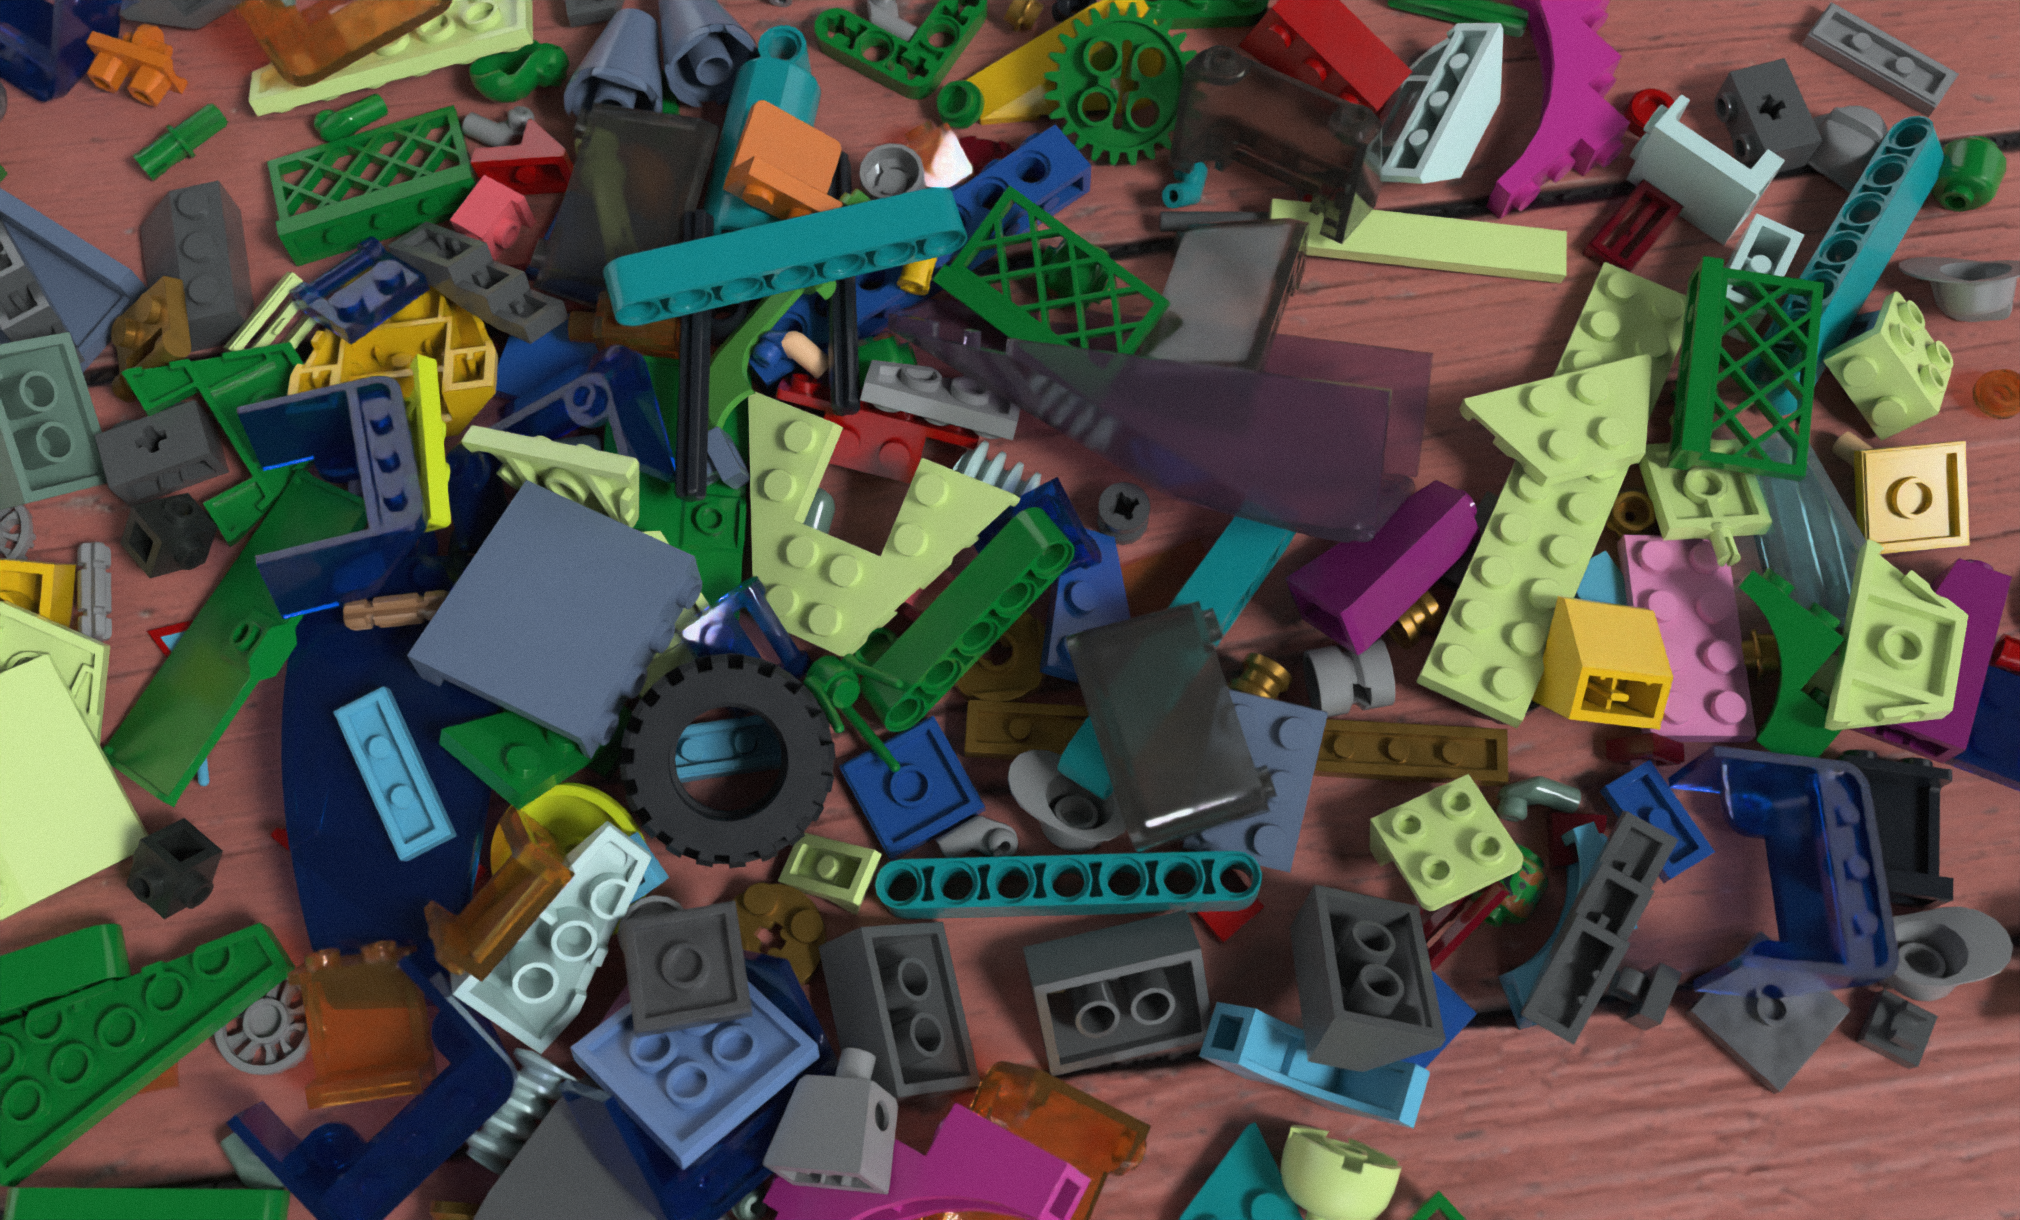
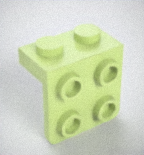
(1894, 369)
(1445, 843)

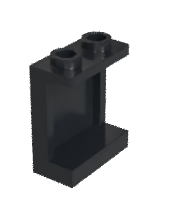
(1907, 825)

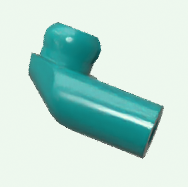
(1189, 190)

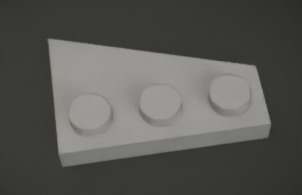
(939, 399)

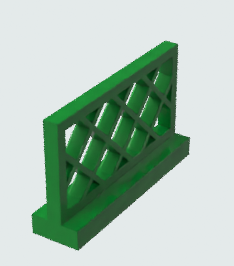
(381, 210)
(1013, 319)
(1700, 362)

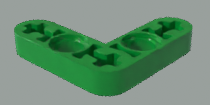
(914, 55)

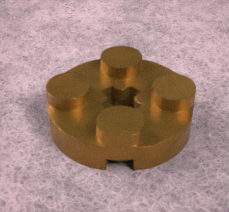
(1018, 675)
(795, 912)

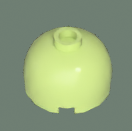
(1335, 1176)

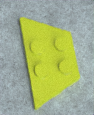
(428, 439)

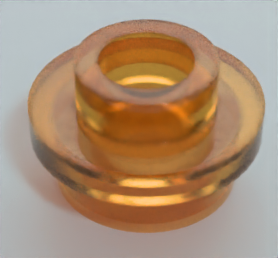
(2007, 385)

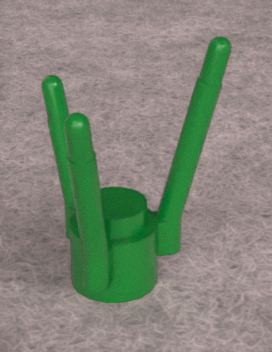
(837, 685)

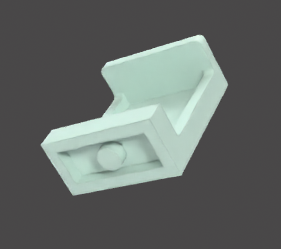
(1698, 175)

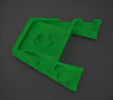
(225, 384)

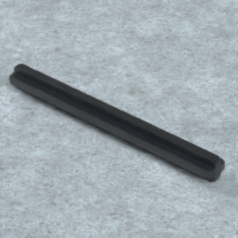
(843, 322)
(693, 384)

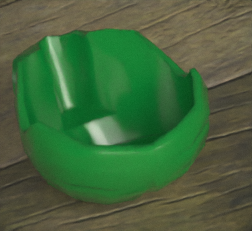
(515, 74)

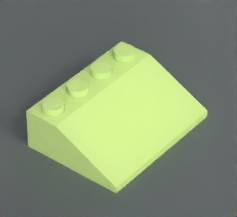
(57, 791)

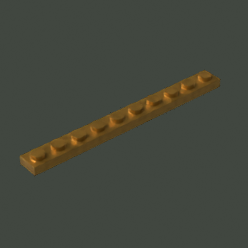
(1345, 751)

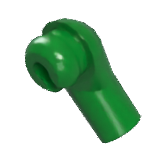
(350, 119)

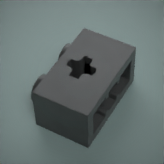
(1765, 113)
(161, 453)

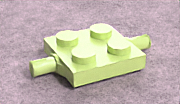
(1705, 500)

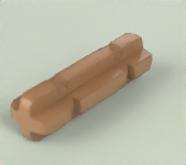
(392, 610)

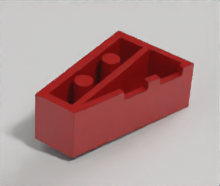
(1328, 50)

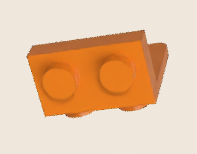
(783, 164)

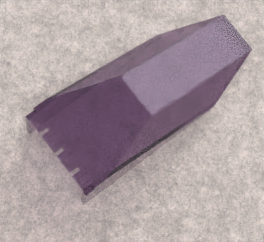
(1301, 447)

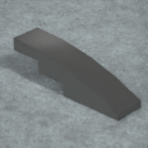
(474, 281)
(24, 304)
(1598, 927)

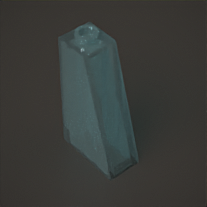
(1810, 535)

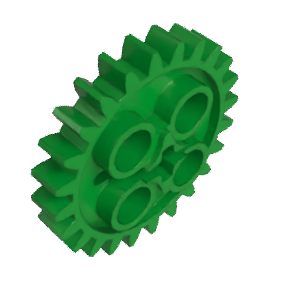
(1077, 79)

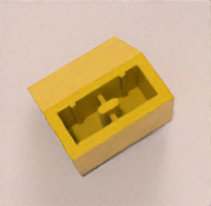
(1605, 664)

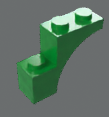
(1804, 643)

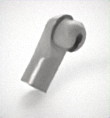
(498, 134)

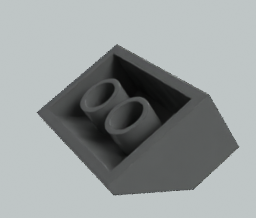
(201, 240)
(1363, 980)
(1119, 992)
(902, 1003)

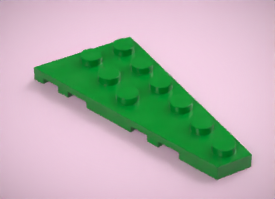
(106, 1043)

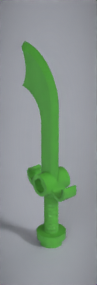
(730, 361)

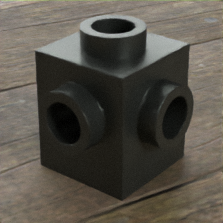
(168, 535)
(174, 868)

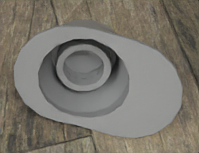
(1848, 143)
(1968, 287)
(1066, 811)
(1946, 950)

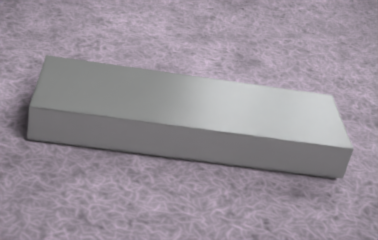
(1880, 59)

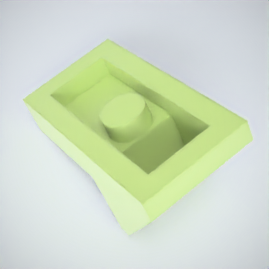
(831, 870)

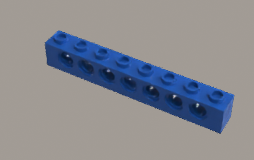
(1044, 156)

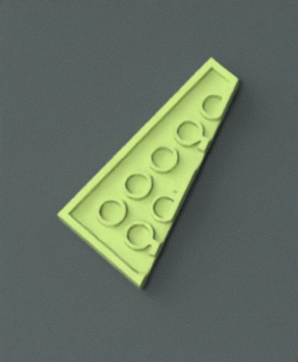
(455, 37)

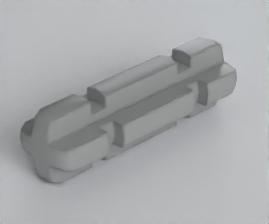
(94, 590)

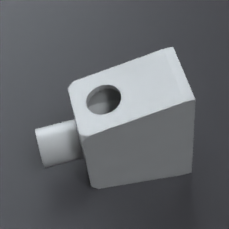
(837, 1130)

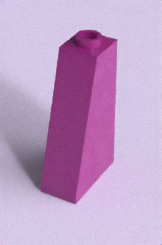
(1369, 585)
(1982, 596)

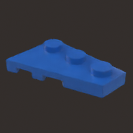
(1082, 602)

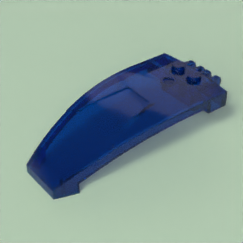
(340, 851)

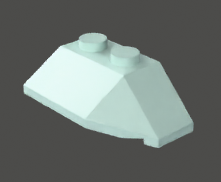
(1443, 106)

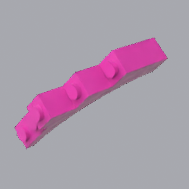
(1575, 119)
(965, 1170)

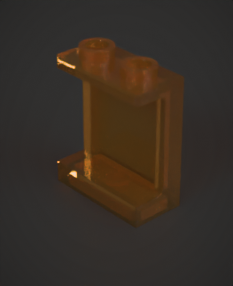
(506, 904)
(364, 1026)

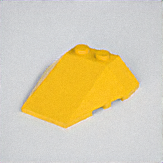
(425, 327)

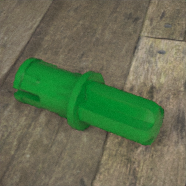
(180, 141)

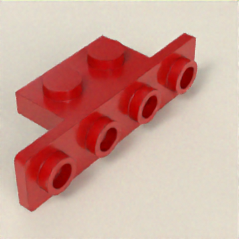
(874, 439)

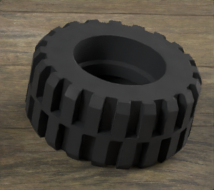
(710, 833)

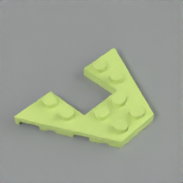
(826, 585)

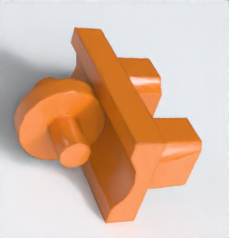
(137, 56)

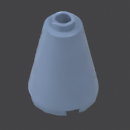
(702, 49)
(620, 66)

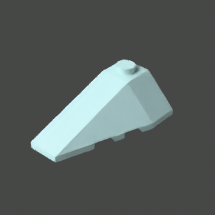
(549, 968)

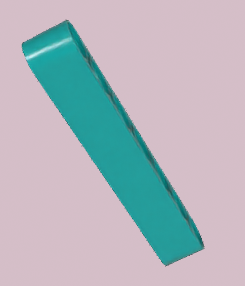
(1858, 245)
(783, 256)
(1221, 581)
(1043, 871)

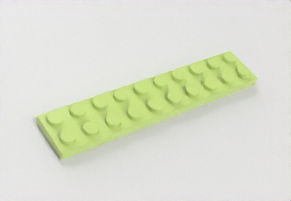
(1547, 534)

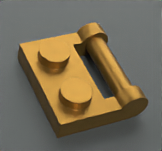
(151, 332)

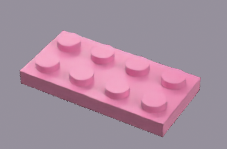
(1699, 632)

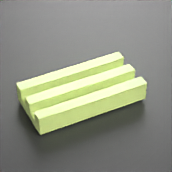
(265, 310)

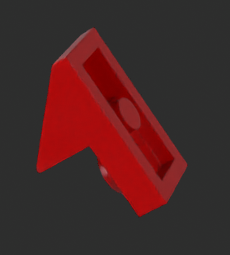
(530, 168)

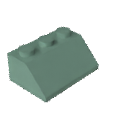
(45, 422)

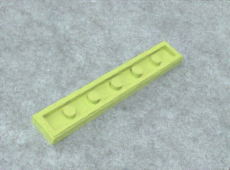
(1439, 243)

